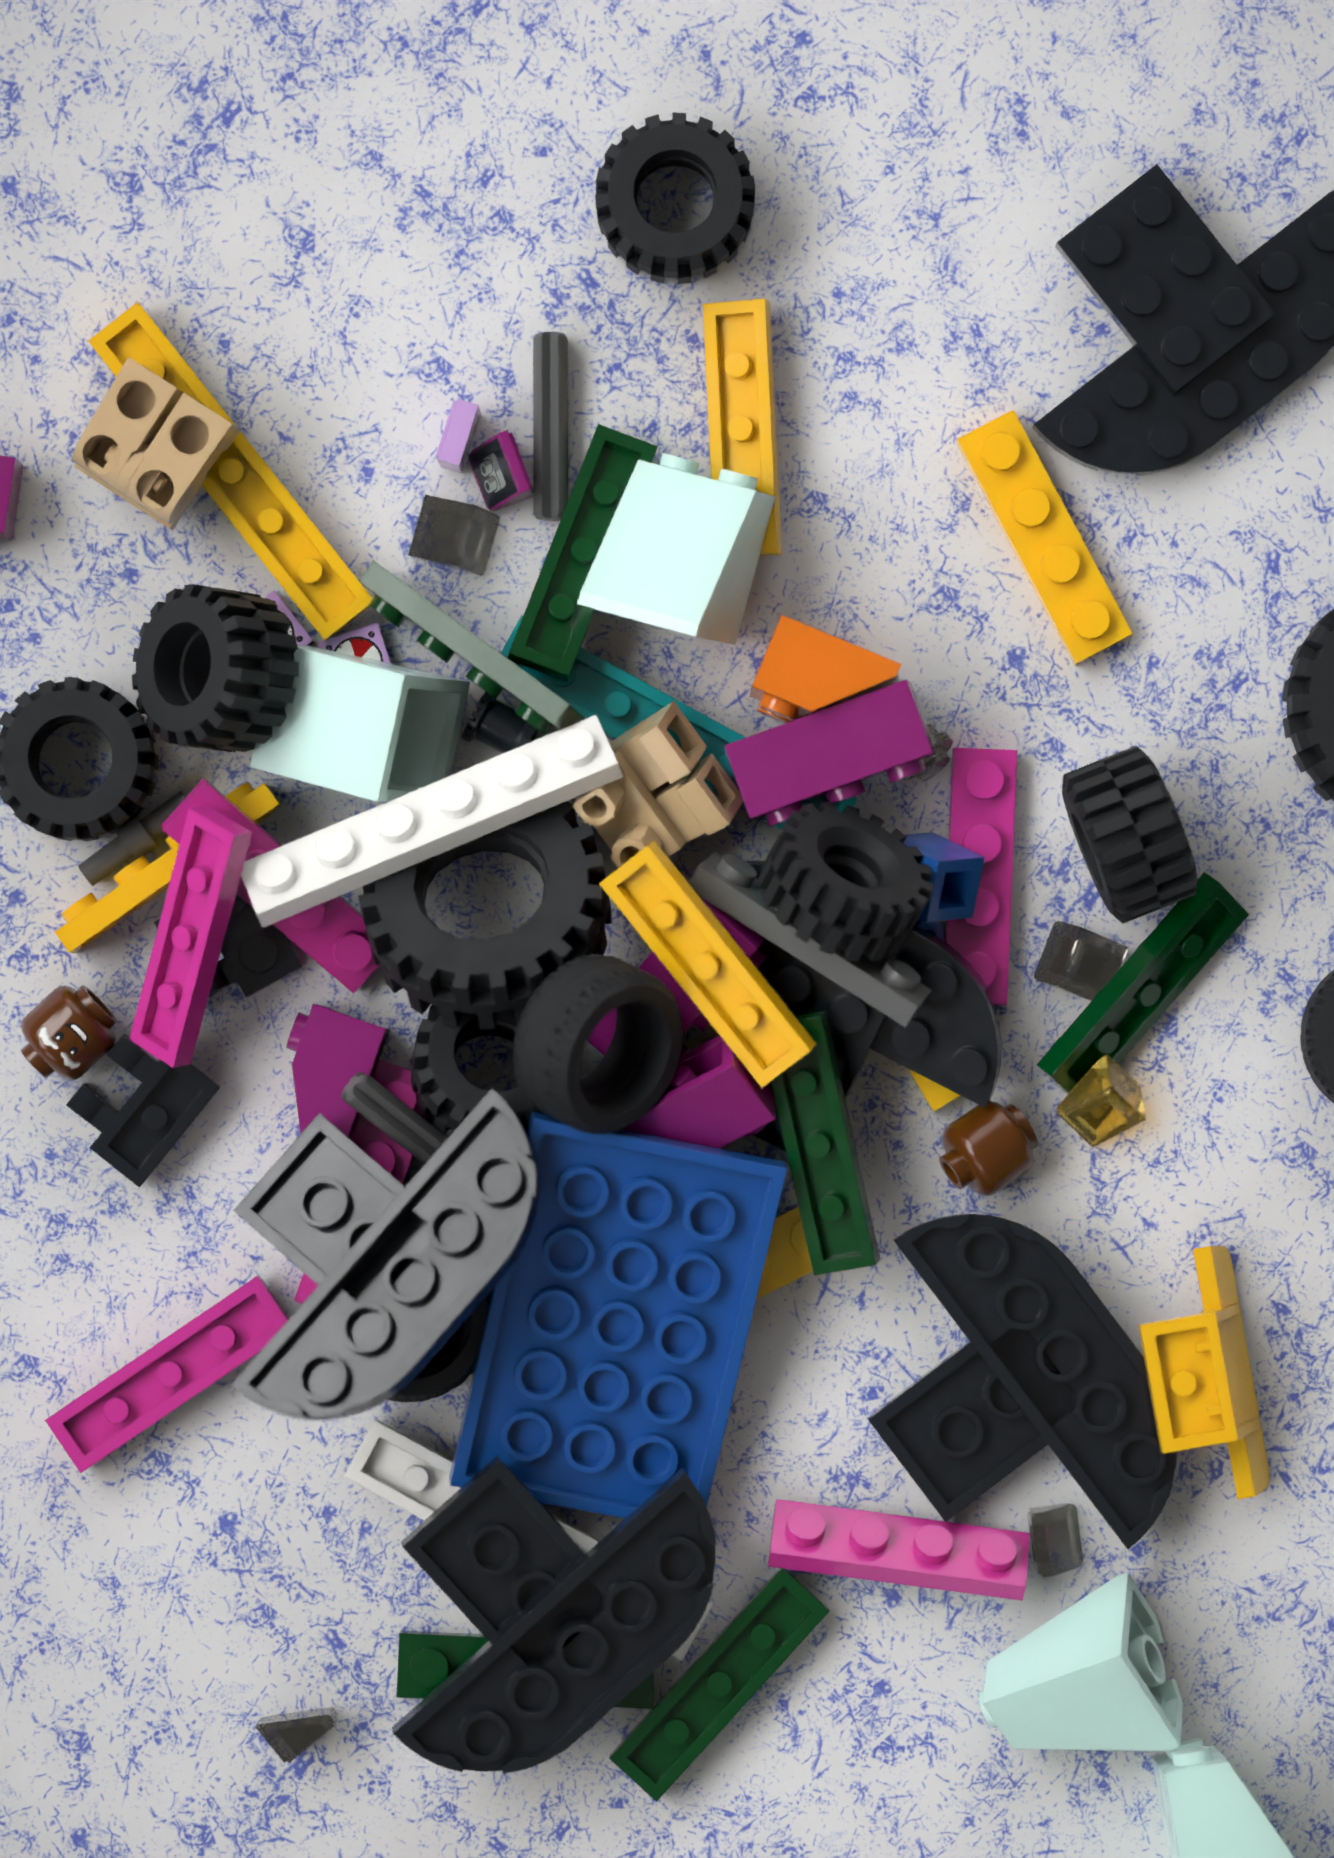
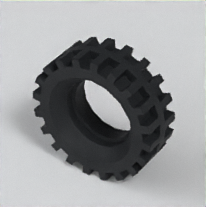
(502, 970)

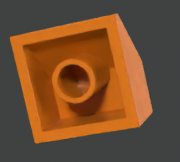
(815, 671)

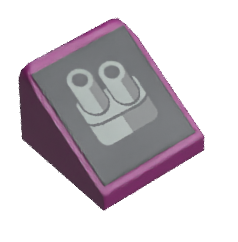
(500, 472)

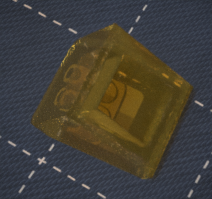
(1103, 1103)

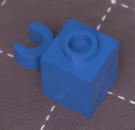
(955, 880)

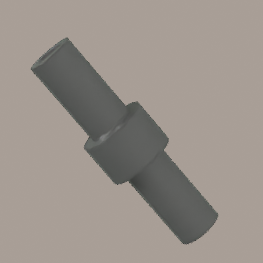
(133, 840)

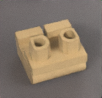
(152, 443)
(660, 789)

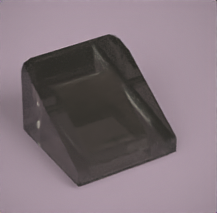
(454, 535)
(1079, 960)
(1055, 1539)
(296, 1731)

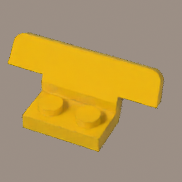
(1205, 1378)

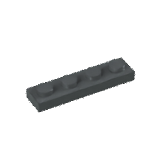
(883, 984)

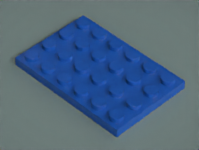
(620, 1318)

